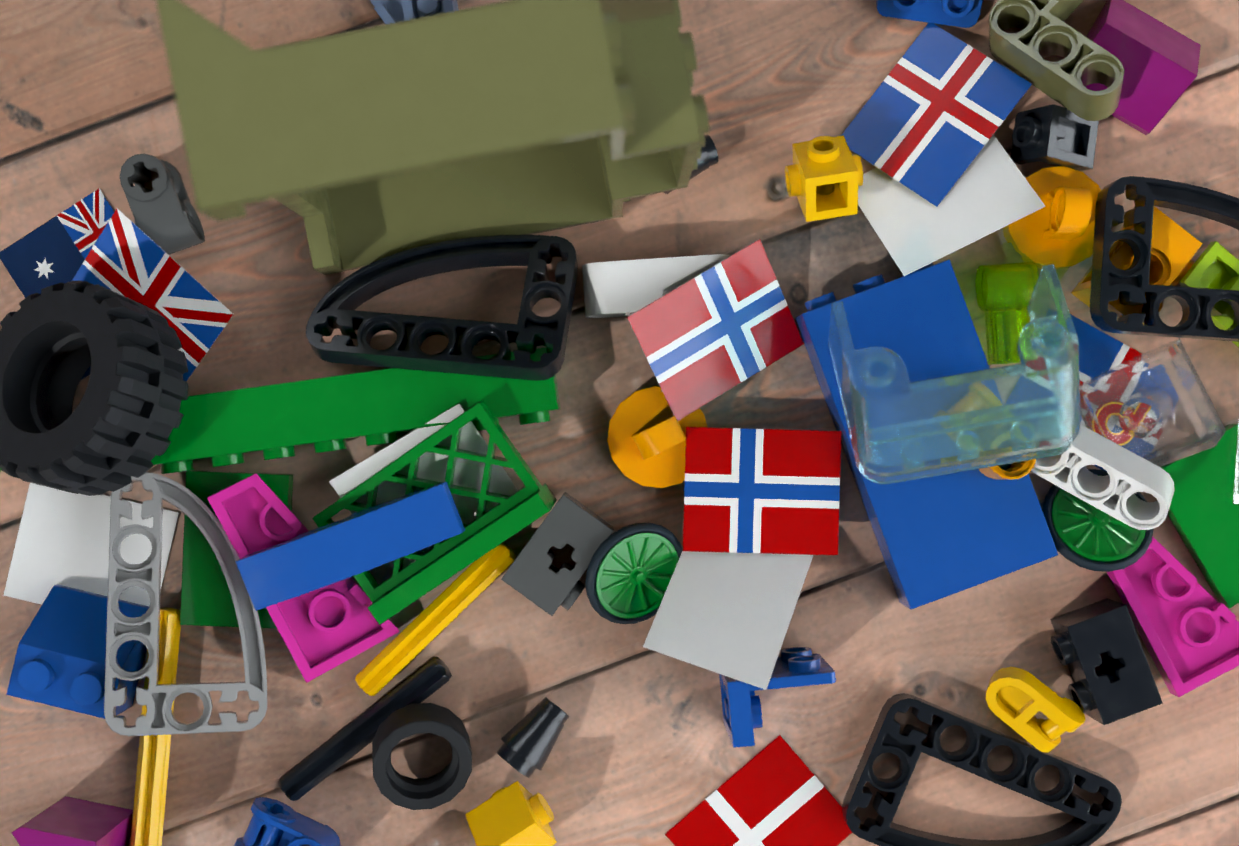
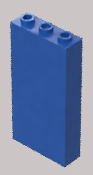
(941, 528)

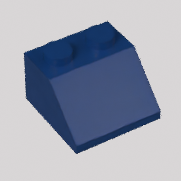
(65, 653)

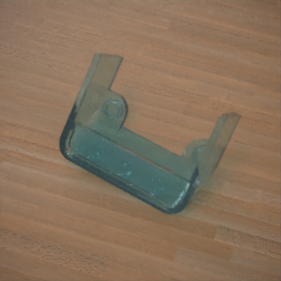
(966, 418)

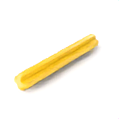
(434, 619)

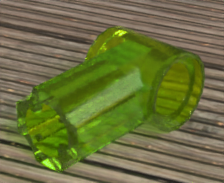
(1004, 296)

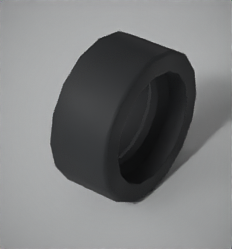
(421, 792)

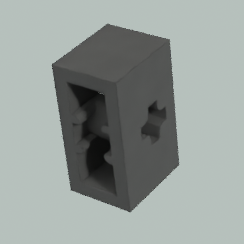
(533, 569)

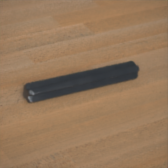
(362, 729)

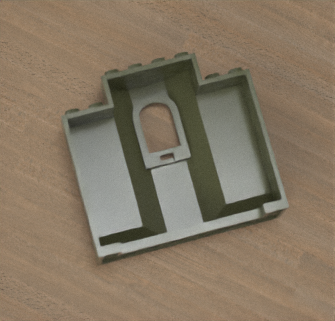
(440, 121)

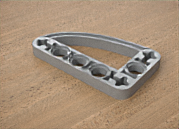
(147, 627)

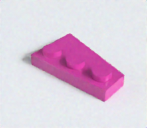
(1178, 620)

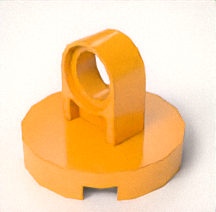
(1065, 227)
(649, 439)

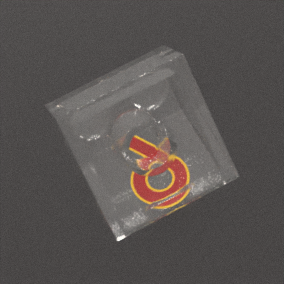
(1153, 406)

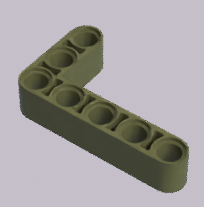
(1046, 35)

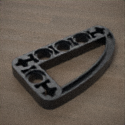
(535, 251)
(1133, 283)
(1083, 830)

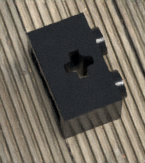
(1125, 678)

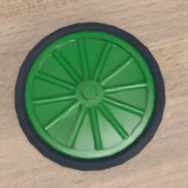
(1090, 535)
(632, 572)

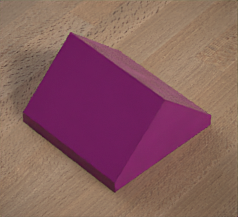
(1154, 58)
(77, 824)

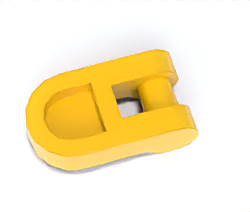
(1018, 695)

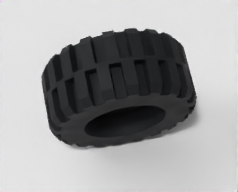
(127, 402)

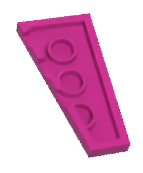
(317, 626)

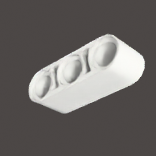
(630, 285)
(1114, 491)

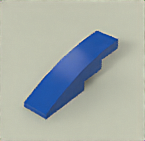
(350, 546)

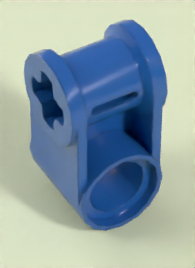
(280, 825)

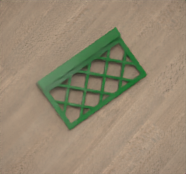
(480, 535)

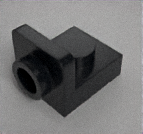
(1054, 137)

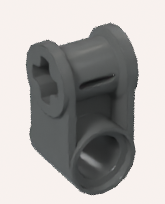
(162, 212)

